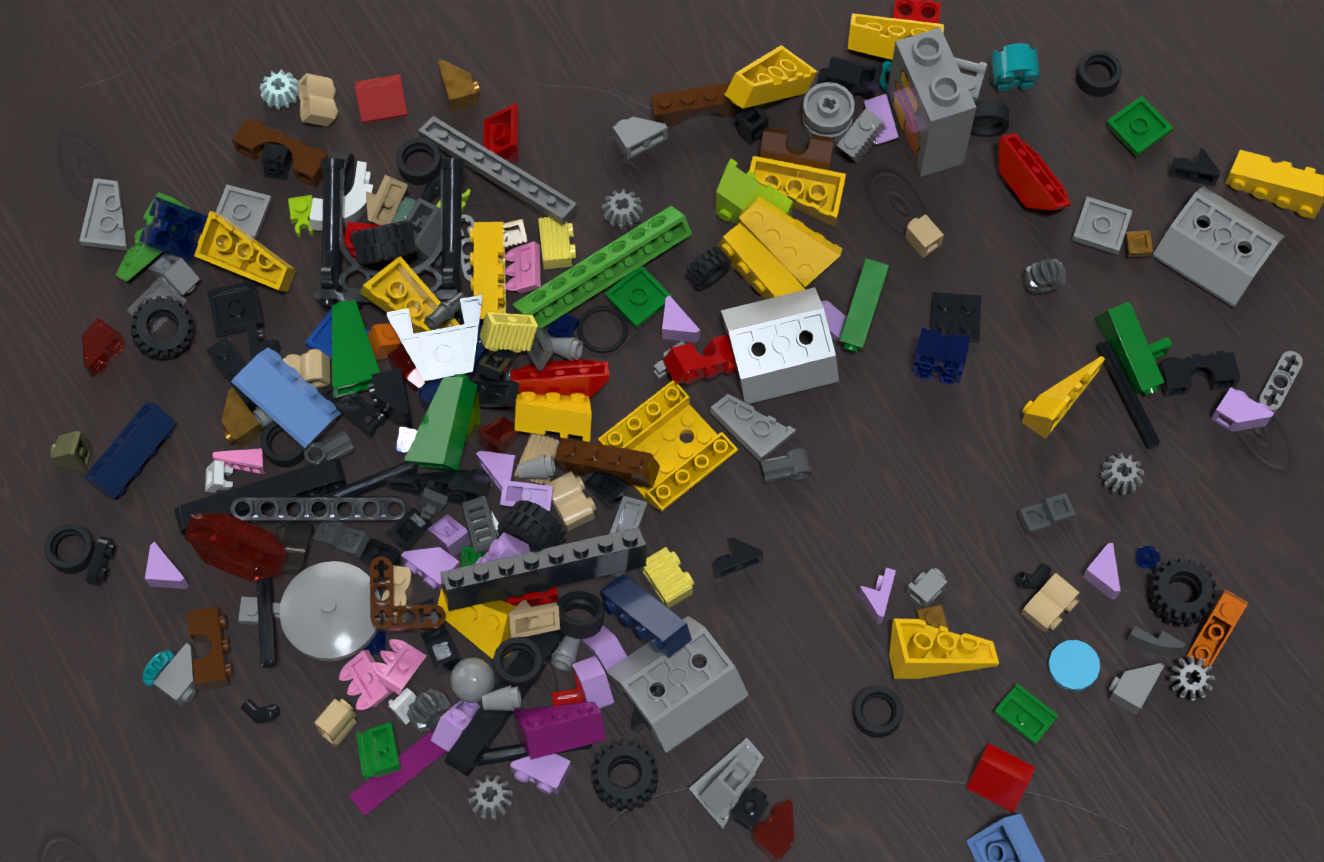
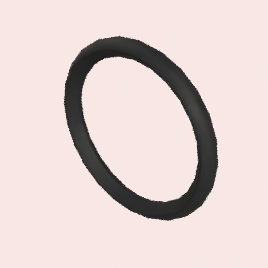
(608, 349)

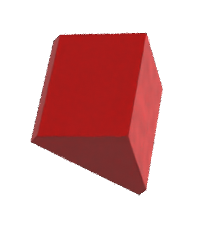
(381, 99)
(502, 133)
(1000, 778)

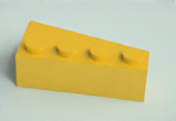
(399, 289)

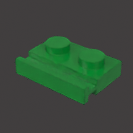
(1025, 714)
(378, 751)

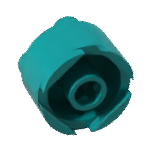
(1015, 67)

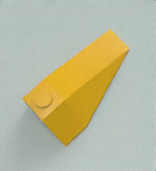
(1054, 403)
(929, 651)

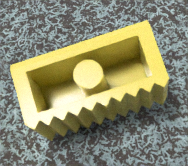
(556, 244)
(508, 332)
(667, 577)

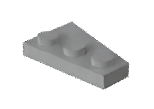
(104, 217)
(752, 429)
(749, 755)

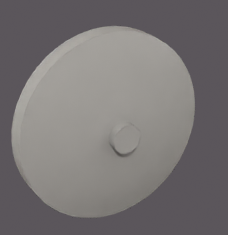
(328, 611)

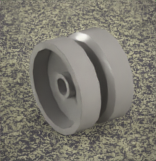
(828, 111)

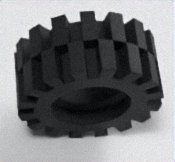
(708, 268)

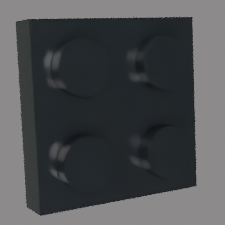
(234, 307)
(956, 314)

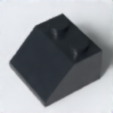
(391, 397)

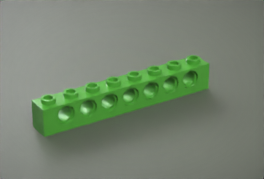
(604, 267)

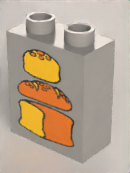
(930, 102)

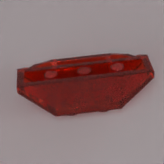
(235, 546)

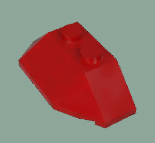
(1030, 175)
(563, 377)

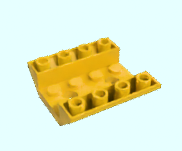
(657, 430)

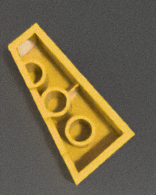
(878, 34)
(770, 79)
(1278, 183)
(811, 189)
(795, 245)
(237, 251)
(757, 263)
(489, 266)

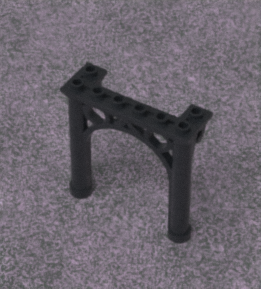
(334, 243)

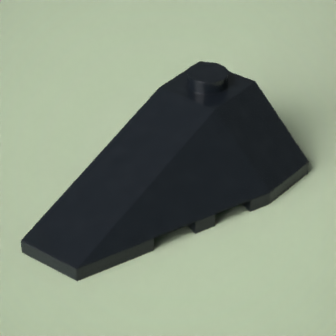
(457, 485)

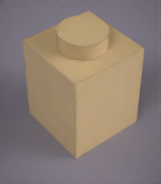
(923, 235)

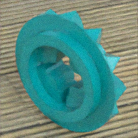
(156, 666)

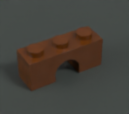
(816, 155)
(213, 669)

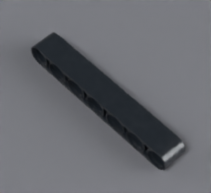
(306, 481)
(307, 513)
(488, 723)

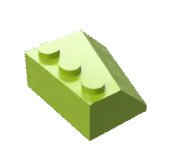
(740, 189)

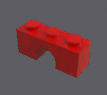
(688, 365)

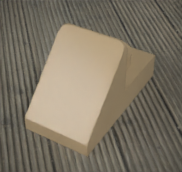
(384, 204)
(533, 620)

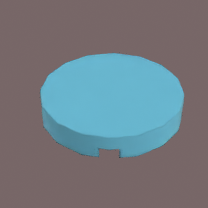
(1074, 665)

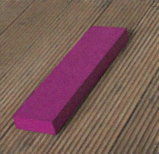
(413, 763)

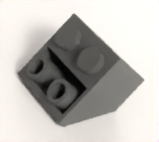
(426, 229)

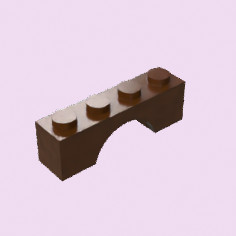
(676, 105)
(306, 161)
(630, 465)

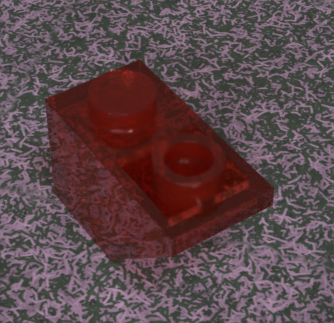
(99, 346)
(778, 833)

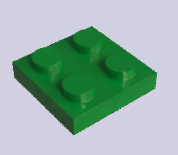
(1139, 126)
(638, 297)

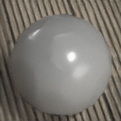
(472, 679)

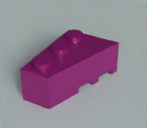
(558, 728)

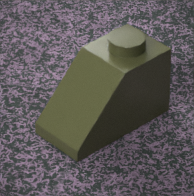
(71, 452)

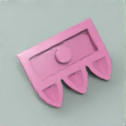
(524, 269)
(398, 666)
(364, 681)

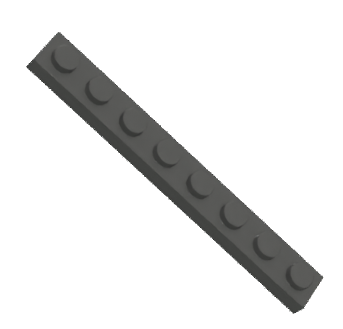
(499, 170)

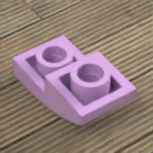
(881, 108)

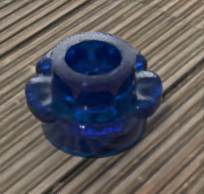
(1143, 561)

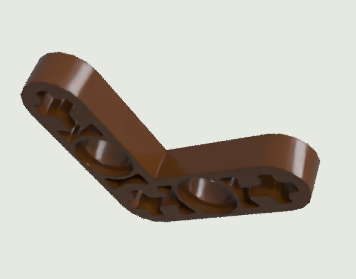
(387, 606)

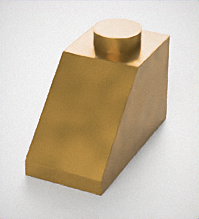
(458, 86)
(238, 421)

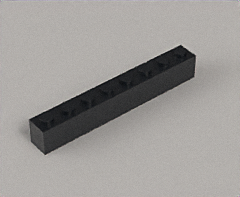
(543, 569)

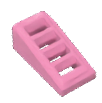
(245, 460)

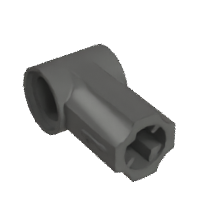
(332, 448)
(792, 465)

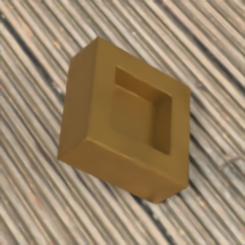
(1138, 244)
(933, 616)

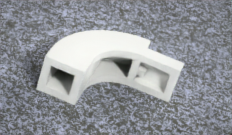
(354, 201)

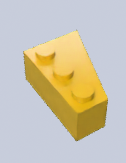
(553, 413)
(482, 624)

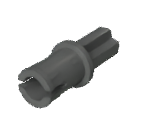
(444, 312)

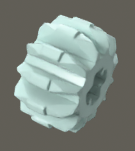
(279, 90)

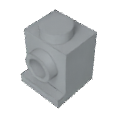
(927, 587)

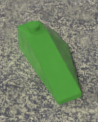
(141, 254)

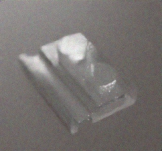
(158, 288)

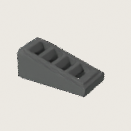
(541, 349)
(478, 509)

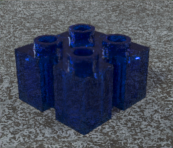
(175, 242)
(940, 356)

